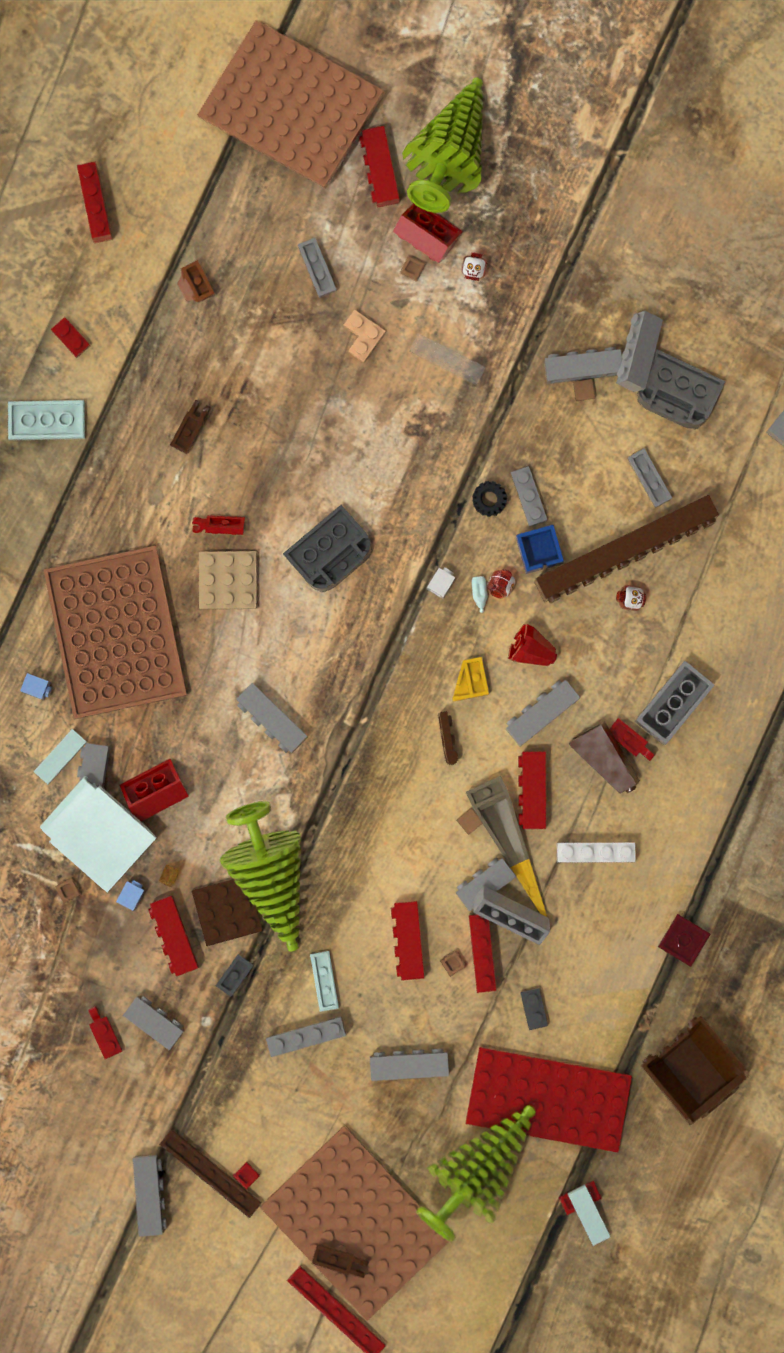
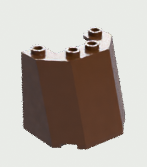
(696, 1071)

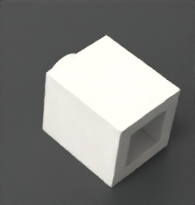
(441, 582)

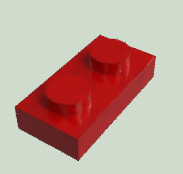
(70, 337)

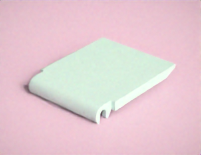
(97, 833)

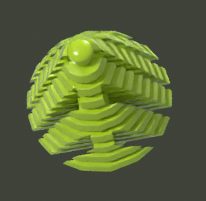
(448, 149)
(267, 870)
(469, 1183)

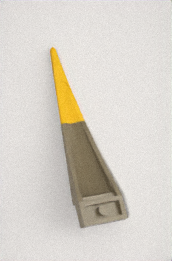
(497, 814)

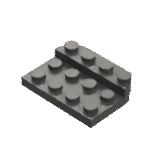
(679, 391)
(330, 551)

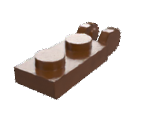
(189, 428)
(447, 738)
(337, 1260)

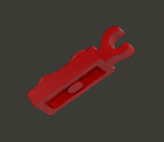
(219, 525)
(630, 739)
(104, 1034)

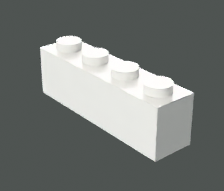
(595, 852)

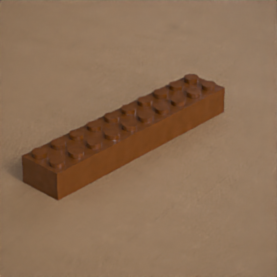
(627, 548)

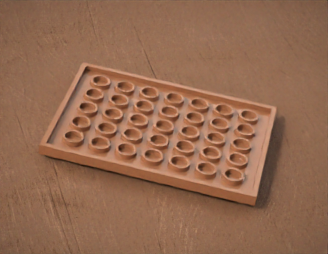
(290, 104)
(115, 632)
(360, 1209)

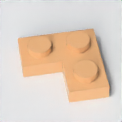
(368, 335)

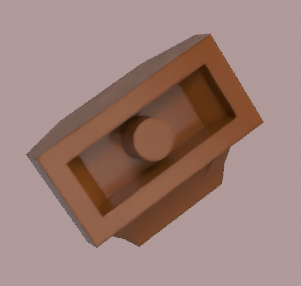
(194, 283)

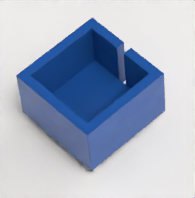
(539, 549)

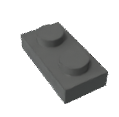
(234, 975)
(534, 1009)

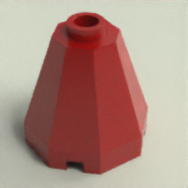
(532, 647)

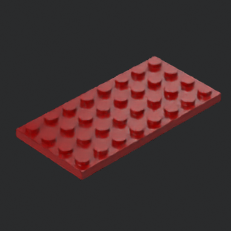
(569, 1100)

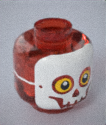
(474, 266)
(501, 583)
(631, 598)

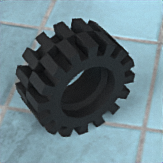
(489, 487)

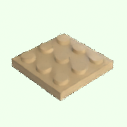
(228, 580)

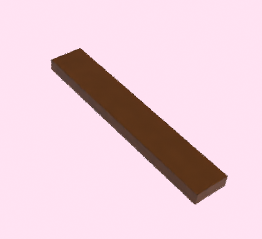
(210, 1173)

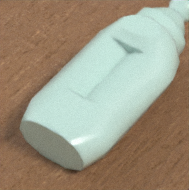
(479, 591)

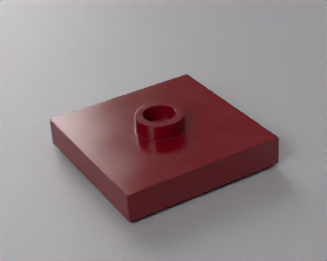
(684, 940)

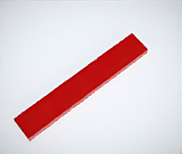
(335, 1311)

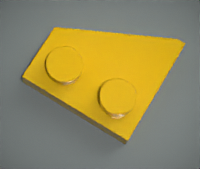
(471, 680)

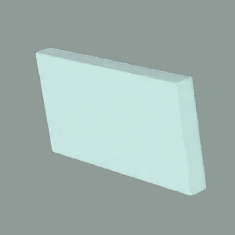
(46, 420)

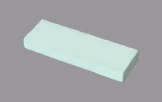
(60, 756)
(324, 981)
(588, 1215)

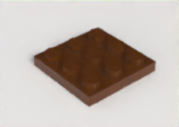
(225, 912)

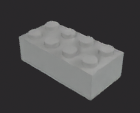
(674, 703)

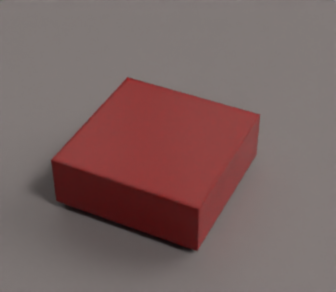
(246, 1175)

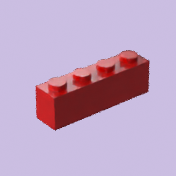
(380, 166)
(94, 202)
(533, 790)
(174, 936)
(409, 941)
(482, 954)

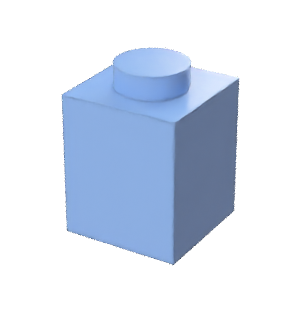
(36, 687)
(131, 895)

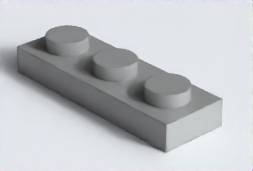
(317, 267)
(649, 478)
(528, 496)

